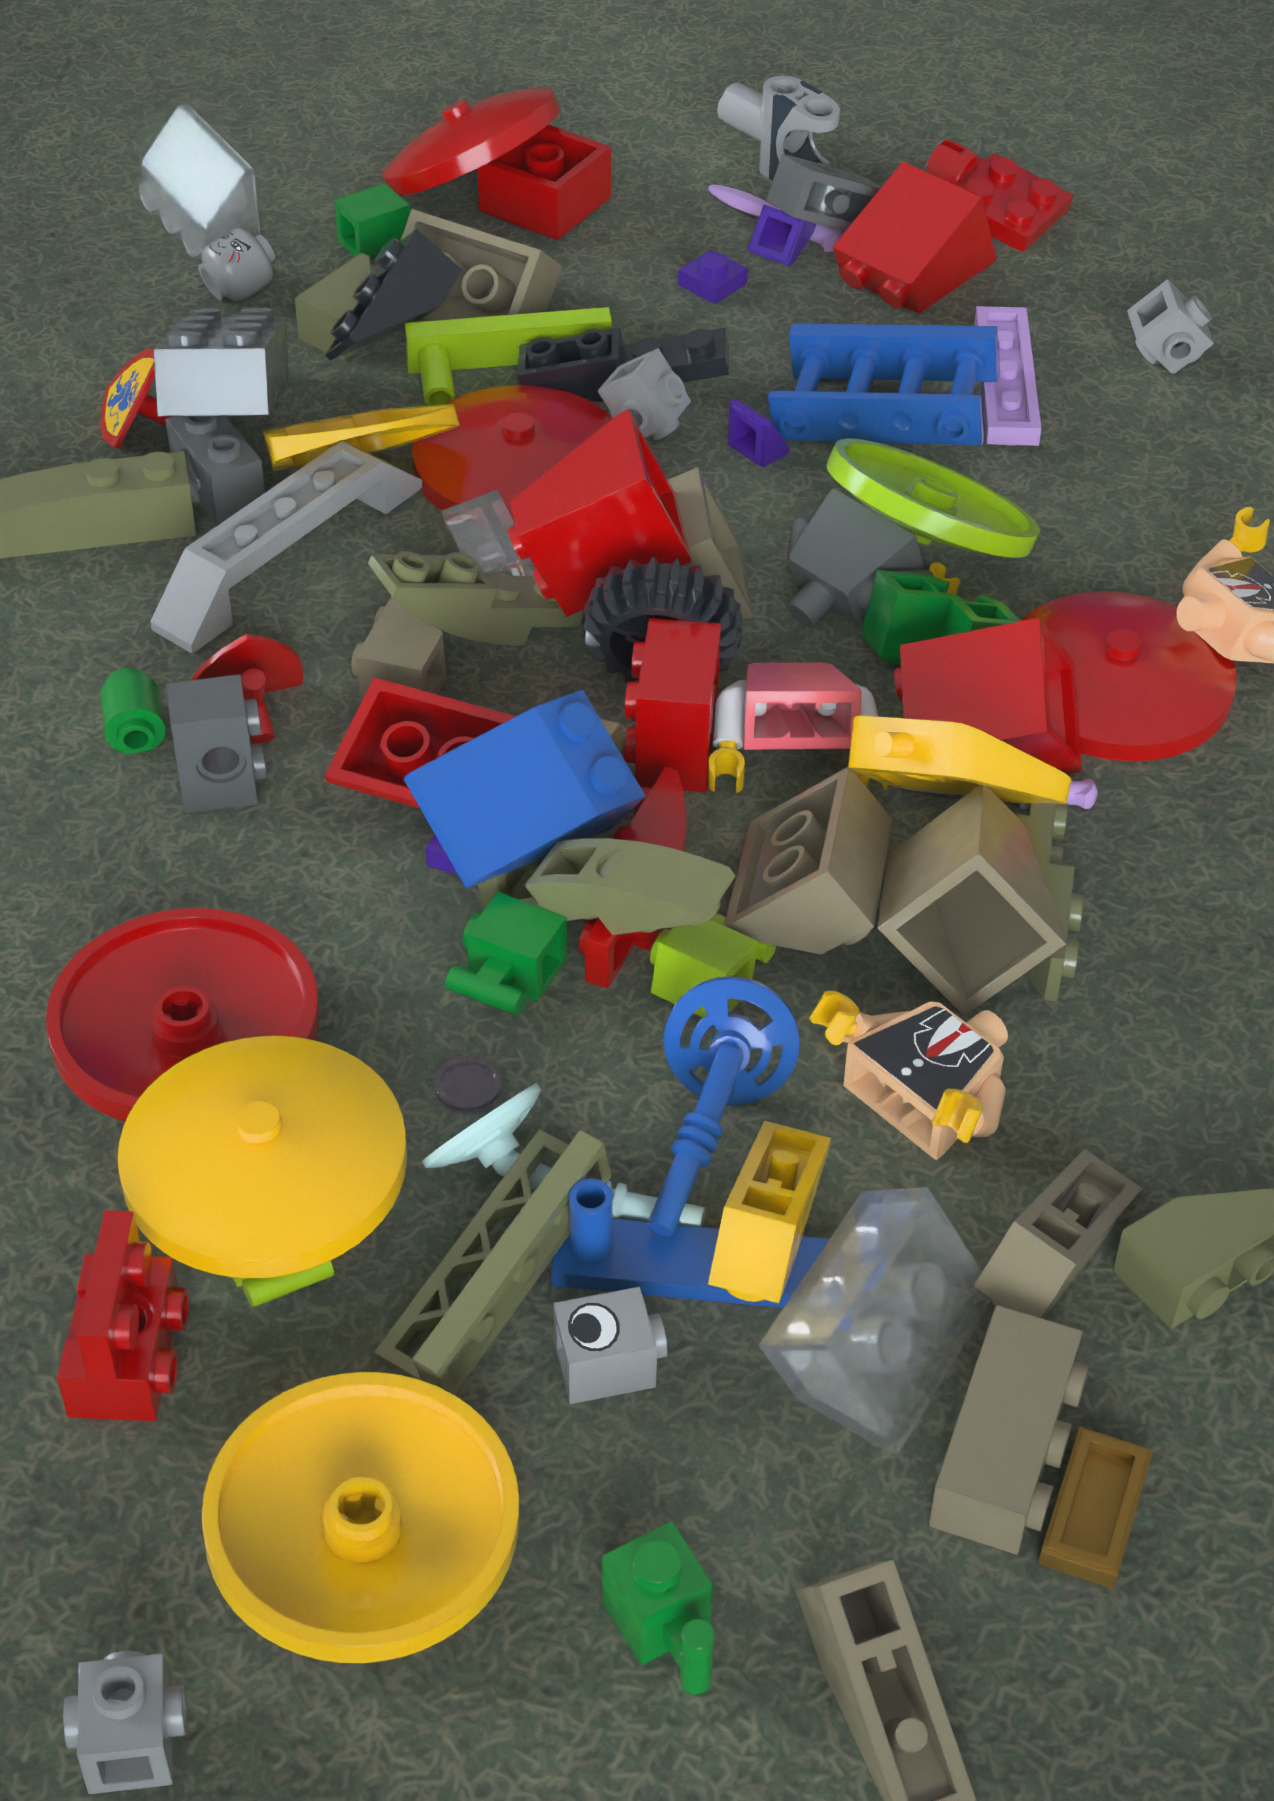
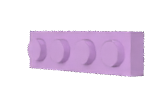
(1011, 402)

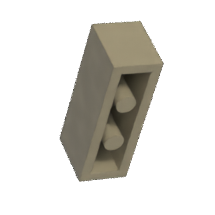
(1009, 1431)

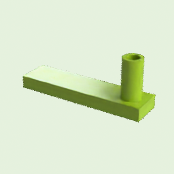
(485, 342)

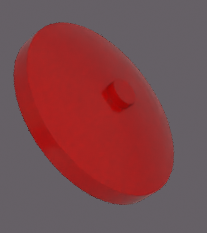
(470, 138)
(503, 442)
(1139, 675)
(168, 991)

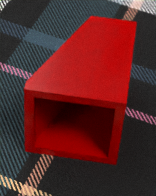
(916, 240)
(596, 514)
(1001, 681)

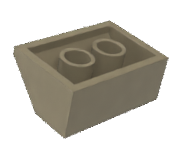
(495, 273)
(813, 868)

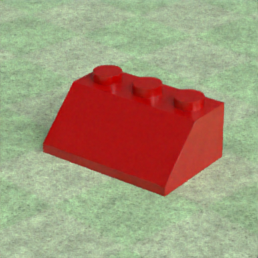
(400, 732)

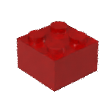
(547, 182)
(673, 701)

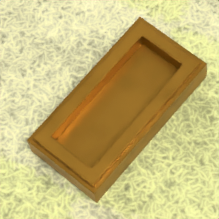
(1095, 1507)

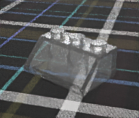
(198, 183)
(879, 1316)

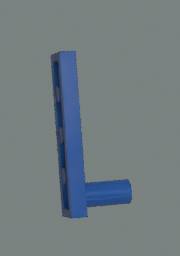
(627, 1254)

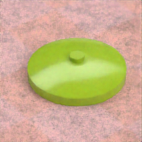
(932, 500)

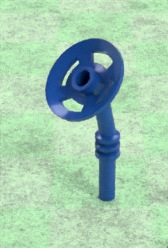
(727, 1069)

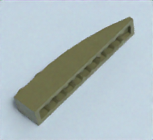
(96, 504)

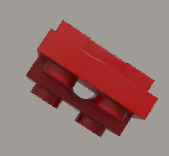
(122, 1328)

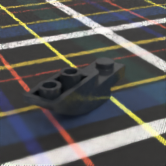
(587, 360)

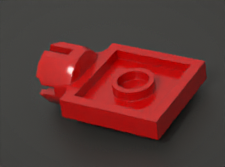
(1015, 200)

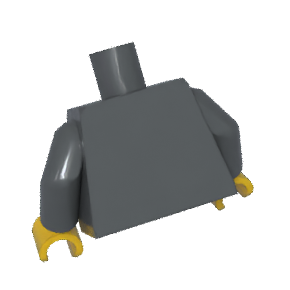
(838, 556)

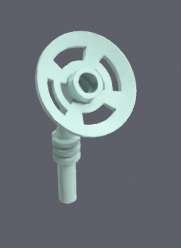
(495, 1145)

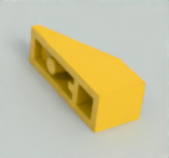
(768, 1213)

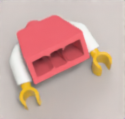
(785, 709)

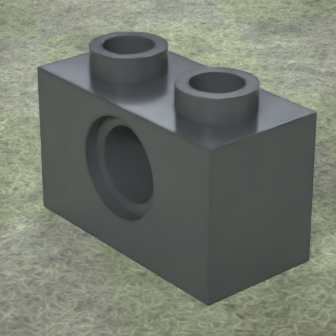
(820, 192)
(219, 463)
(213, 743)

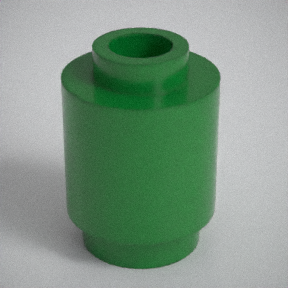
(132, 711)

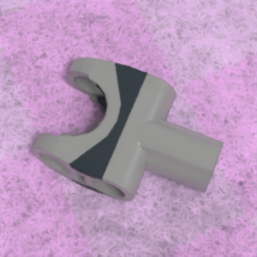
(780, 118)

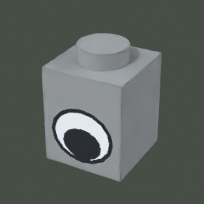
(607, 1344)

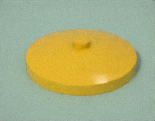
(263, 1156)
(360, 1517)

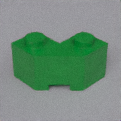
(918, 608)

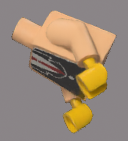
(1232, 596)
(921, 1068)

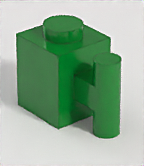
(510, 954)
(662, 1603)

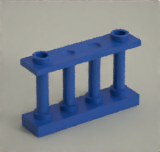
(887, 353)

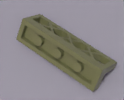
(502, 1273)

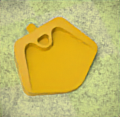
(368, 430)
(950, 760)

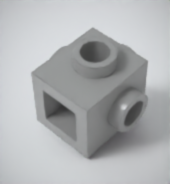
(1170, 327)
(649, 392)
(125, 1722)

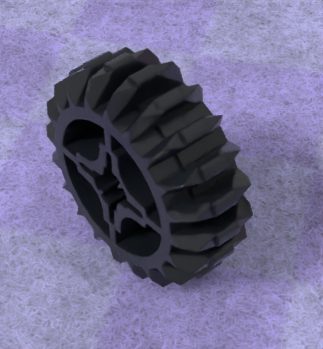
(630, 596)

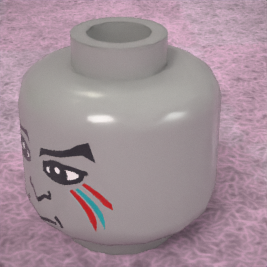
(237, 265)

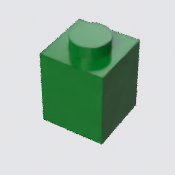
(370, 219)

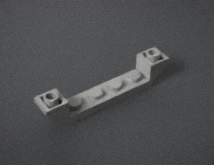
(197, 596)

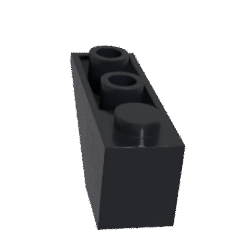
(405, 288)

